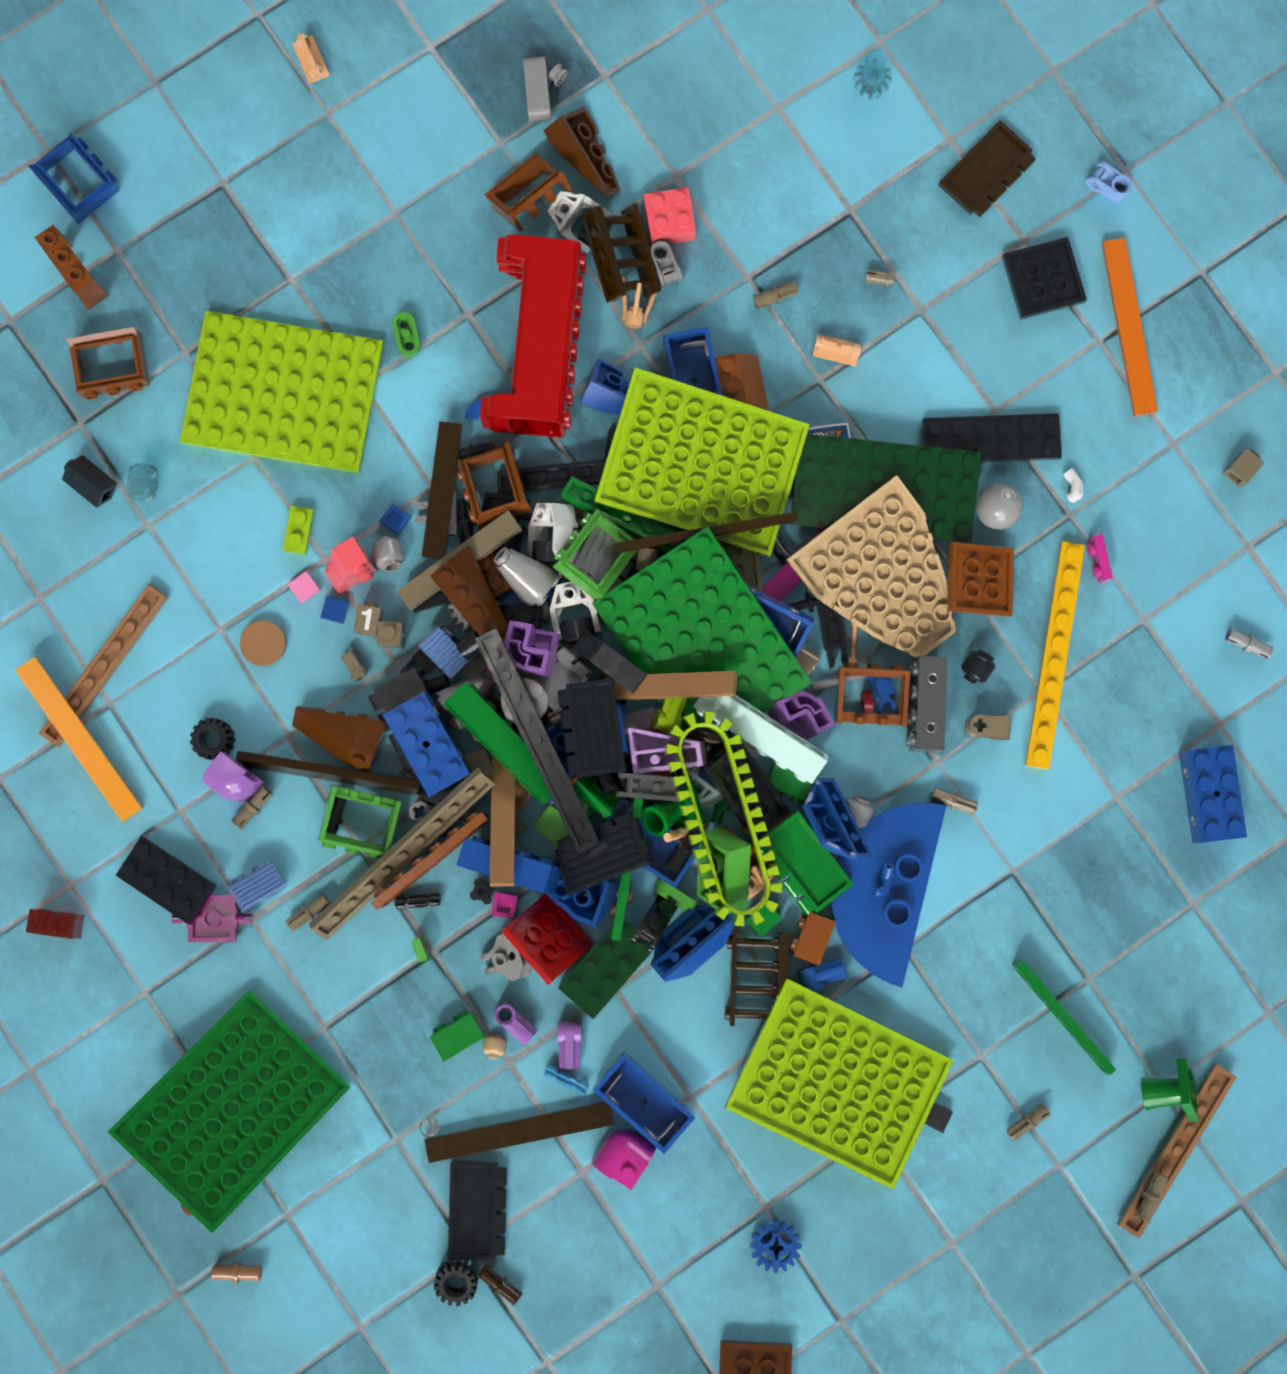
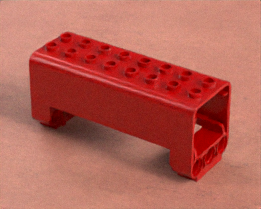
(544, 336)

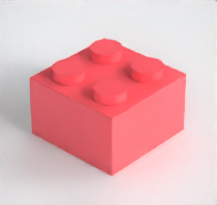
(669, 216)

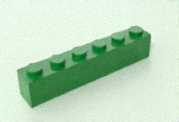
(497, 738)

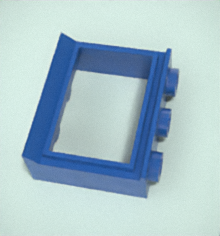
(94, 199)

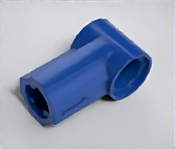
(815, 976)

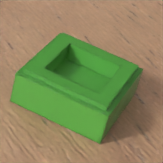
(420, 949)

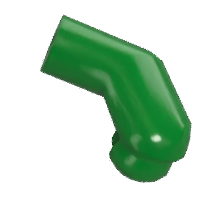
(718, 811)

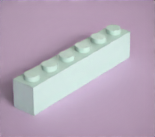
(766, 735)

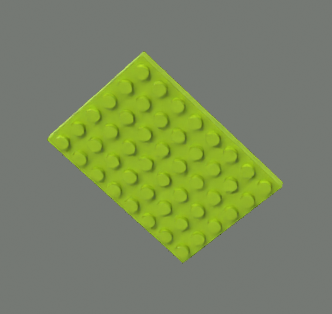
(282, 392)
(700, 460)
(838, 1083)

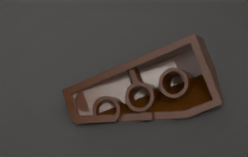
(576, 141)
(348, 737)

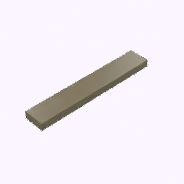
(482, 545)

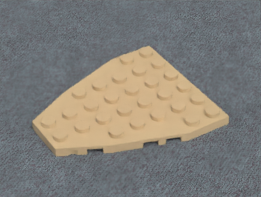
(881, 571)

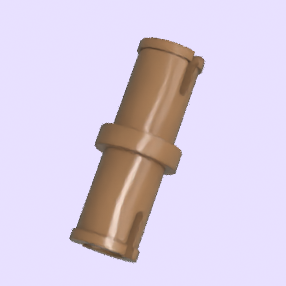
(236, 1272)

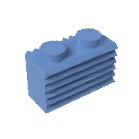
(443, 651)
(256, 886)

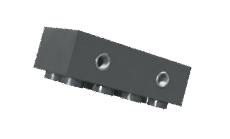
(927, 704)

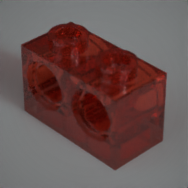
(55, 923)

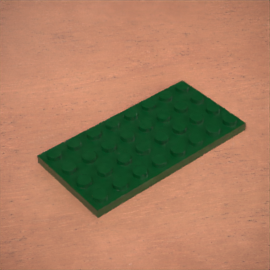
(842, 472)

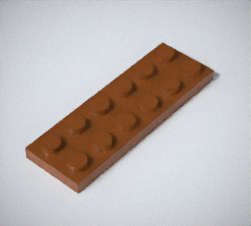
(423, 865)

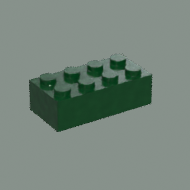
(604, 970)

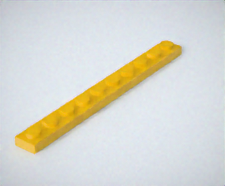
(1054, 655)

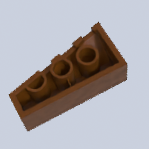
(468, 591)

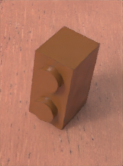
(812, 937)

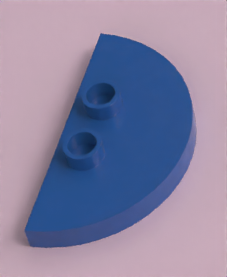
(879, 929)

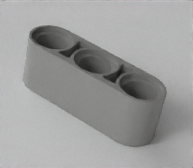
(537, 89)

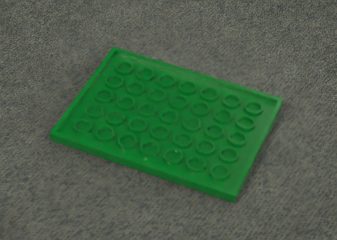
(701, 616)
(229, 1111)

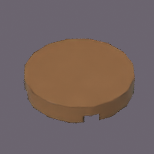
(263, 643)

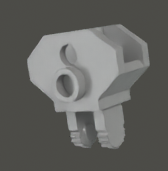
(506, 960)

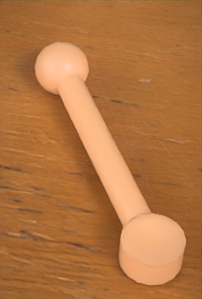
(852, 659)

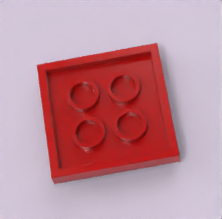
(547, 938)

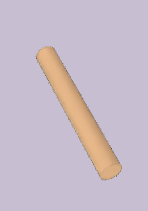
(679, 833)

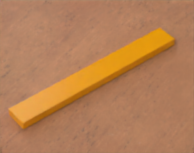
(79, 739)

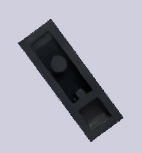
(609, 661)

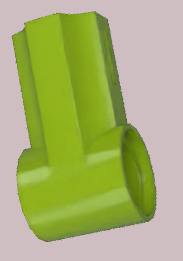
(669, 714)

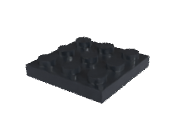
(1044, 278)

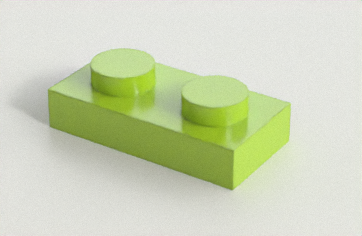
(298, 530)

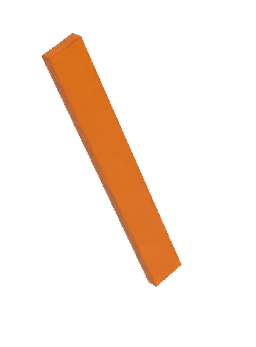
(1129, 327)

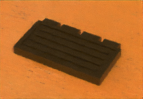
(985, 169)

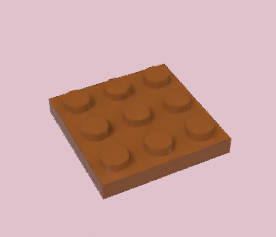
(980, 579)

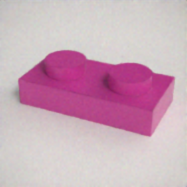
(1101, 567)

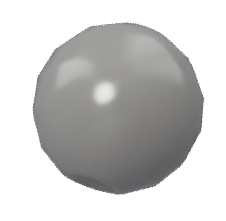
(999, 506)

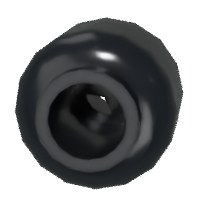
(978, 666)

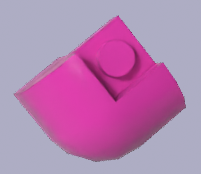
(624, 1156)

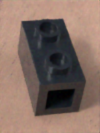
(89, 481)

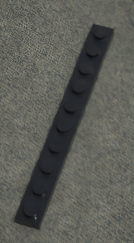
(537, 740)

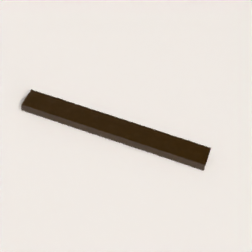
(717, 530)
(329, 773)
(518, 1131)

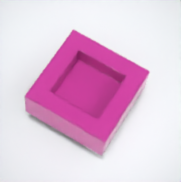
(504, 905)

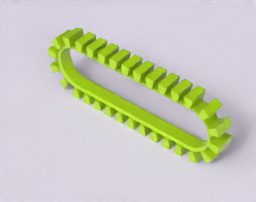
(755, 812)

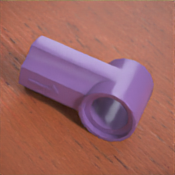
(516, 1024)
(569, 1038)

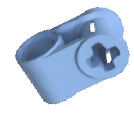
(1108, 181)

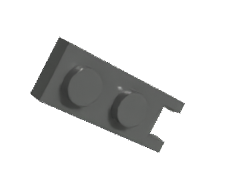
(649, 787)

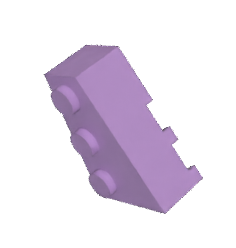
(649, 751)

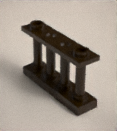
(605, 258)
(778, 967)

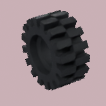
(200, 731)
(456, 1294)

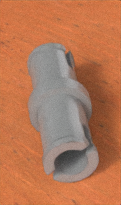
(1249, 643)

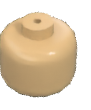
(494, 1046)

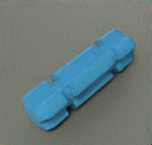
(566, 1079)

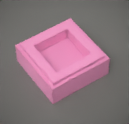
(304, 587)

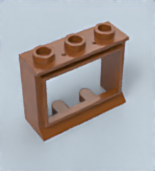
(517, 181)
(70, 267)
(113, 385)
(516, 507)
(873, 670)

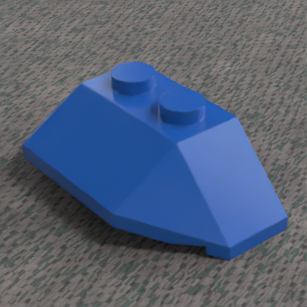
(834, 821)
(690, 942)

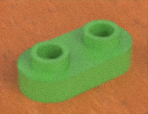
(406, 336)
(665, 890)

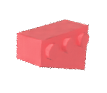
(349, 566)

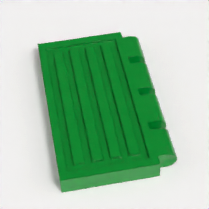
(808, 865)

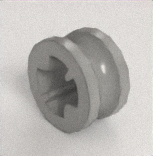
(558, 75)

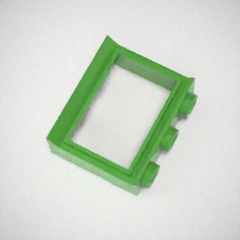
(564, 555)
(354, 845)

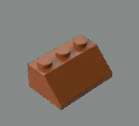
(742, 379)

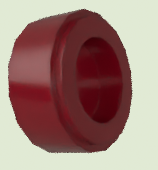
(866, 701)

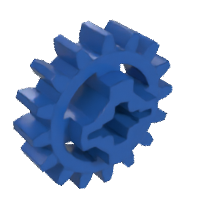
(765, 1245)

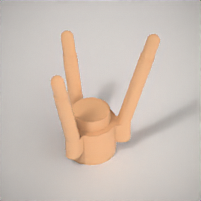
(634, 317)

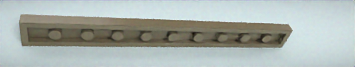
(402, 853)

